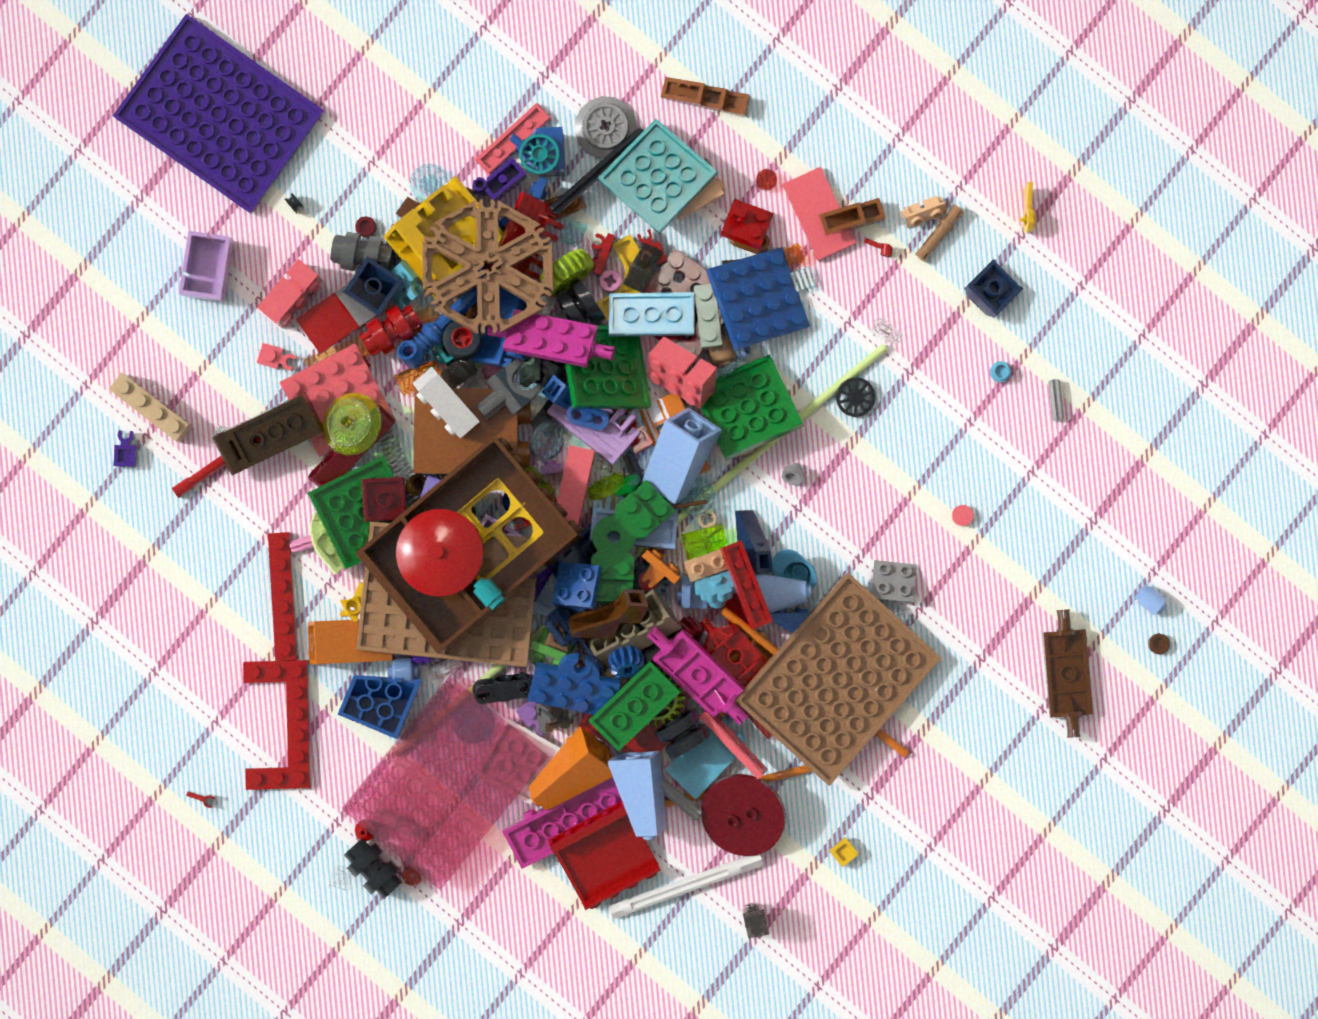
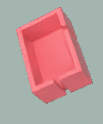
(290, 295)
(669, 366)

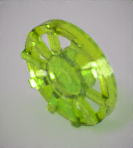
(605, 486)

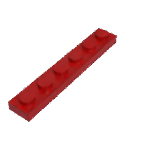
(282, 596)

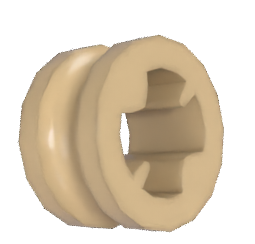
(709, 524)

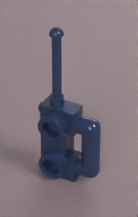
(561, 616)

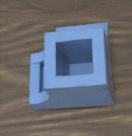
(687, 596)

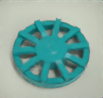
(539, 154)

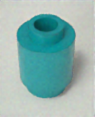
(489, 593)

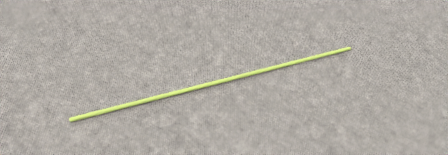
(738, 468)

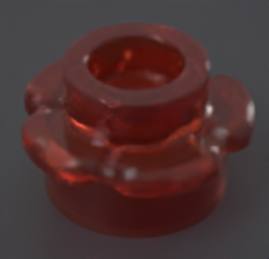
(411, 880)

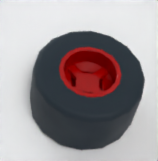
(457, 333)

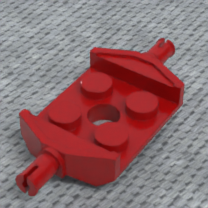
(729, 638)

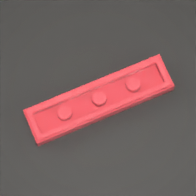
(503, 148)
(734, 744)

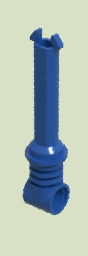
(433, 332)

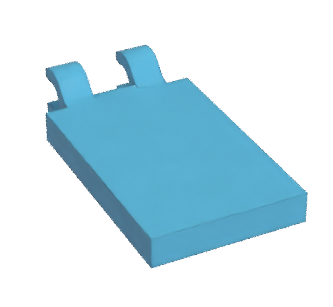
(702, 764)

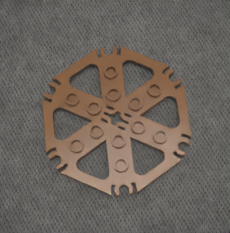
(486, 247)

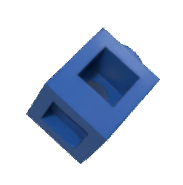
(558, 392)

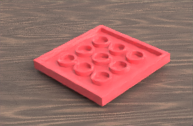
(329, 380)

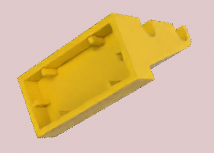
(409, 231)

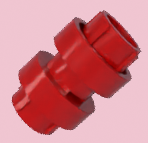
(377, 339)

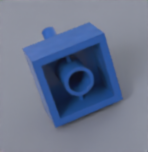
(557, 135)

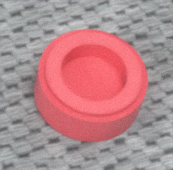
(962, 515)

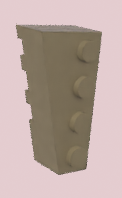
(635, 634)

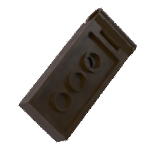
(278, 429)

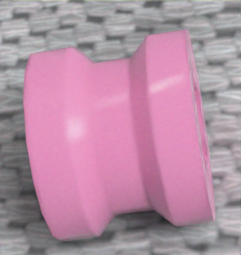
(610, 285)

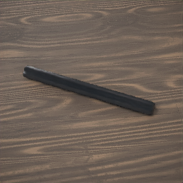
(592, 176)

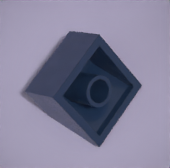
(372, 286)

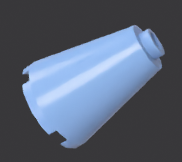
(783, 591)

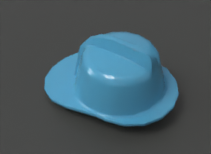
(793, 565)

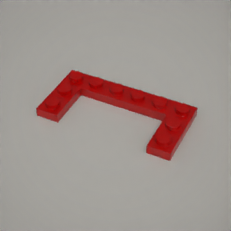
(298, 739)

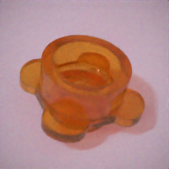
(798, 254)

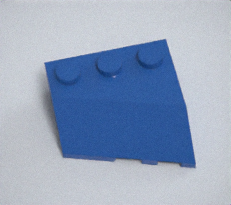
(379, 703)

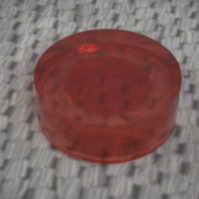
(766, 180)

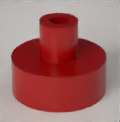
(359, 832)

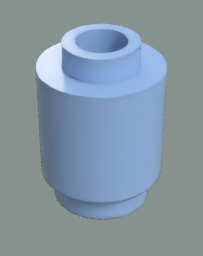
(1151, 600)

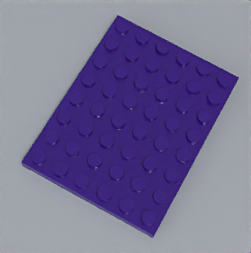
(218, 113)

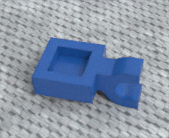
(538, 189)

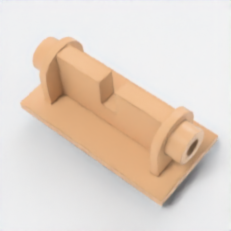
(933, 209)
(704, 565)

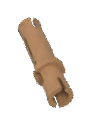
(943, 228)

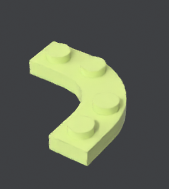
(323, 545)

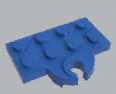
(572, 686)

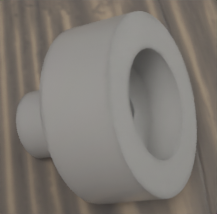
(793, 474)

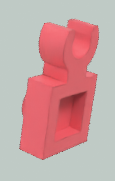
(273, 356)

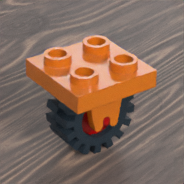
(655, 573)

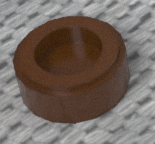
(1158, 643)

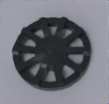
(855, 396)

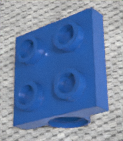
(576, 585)

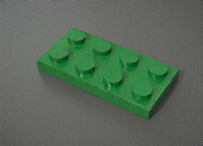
(634, 705)

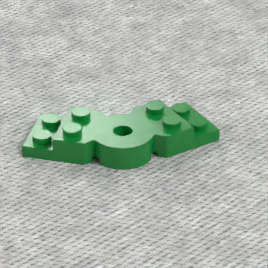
(633, 520)

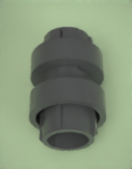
(352, 251)

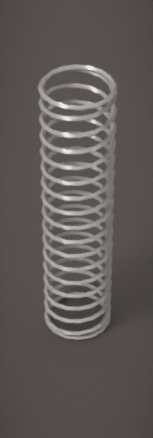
(394, 463)

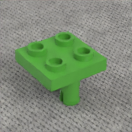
(545, 654)

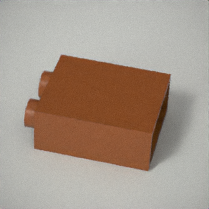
(441, 452)

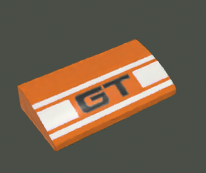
(657, 414)

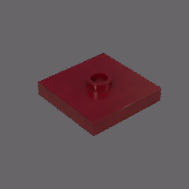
(383, 498)

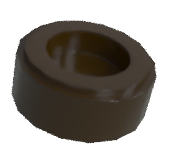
(415, 484)

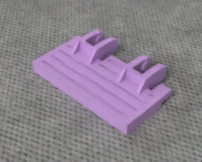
(608, 443)

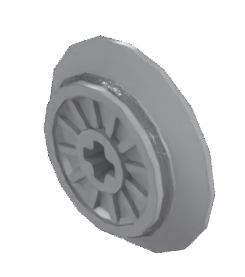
(590, 119)

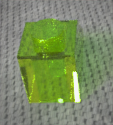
(704, 541)

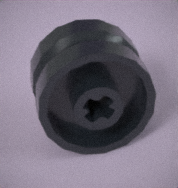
(581, 304)
(682, 734)

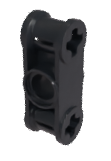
(502, 688)

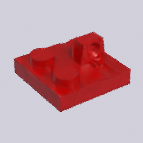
(746, 224)

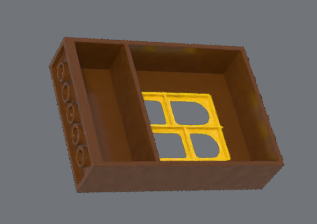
(490, 468)

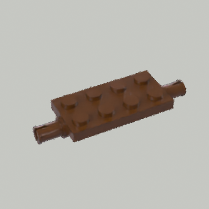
(1067, 673)

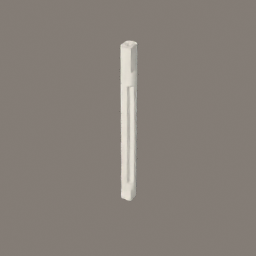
(685, 885)

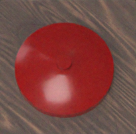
(440, 552)

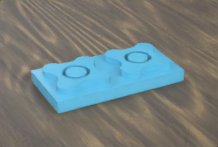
(652, 314)

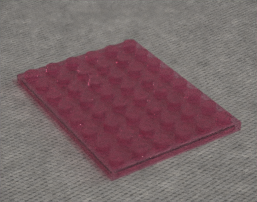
(445, 782)

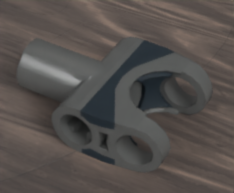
(506, 393)

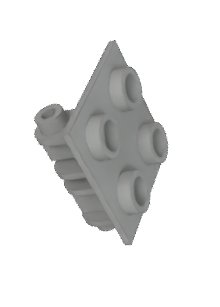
(894, 581)

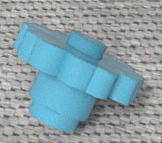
(715, 589)

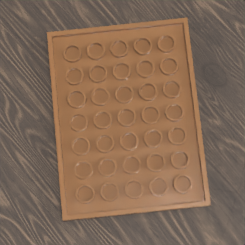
(837, 679)

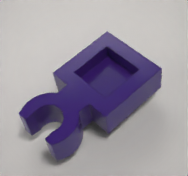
(125, 453)

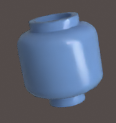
(404, 669)

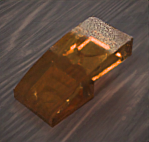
(406, 378)

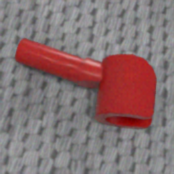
(886, 249)
(201, 798)

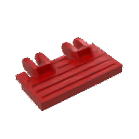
(538, 212)

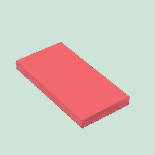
(812, 196)

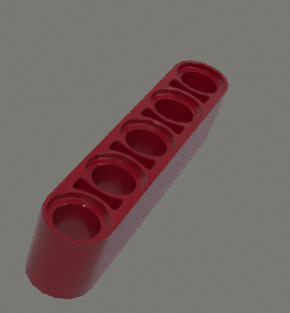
(337, 464)

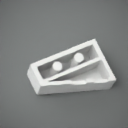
(445, 403)

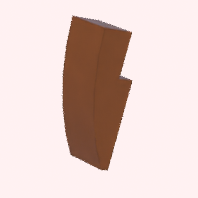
(852, 216)

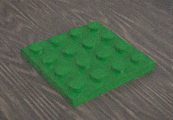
(613, 382)
(751, 408)
(341, 509)

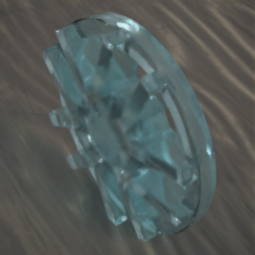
(697, 494)

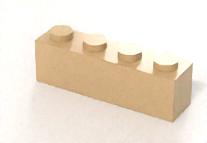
(150, 407)

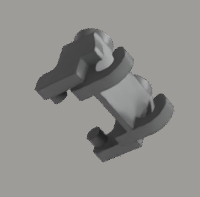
(554, 717)

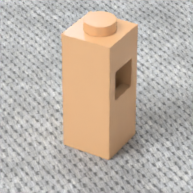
(708, 195)

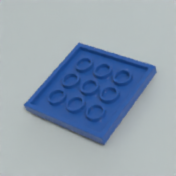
(757, 298)

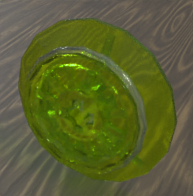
(362, 430)

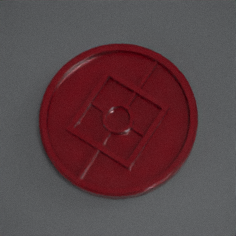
(743, 815)

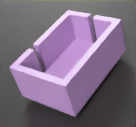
(208, 266)

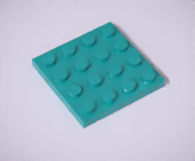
(657, 176)

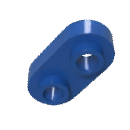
(587, 418)

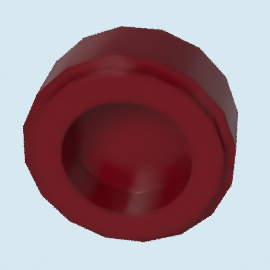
(365, 226)

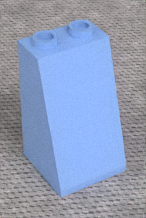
(680, 454)
(641, 790)

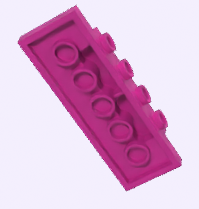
(530, 835)

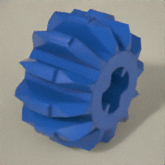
(626, 662)

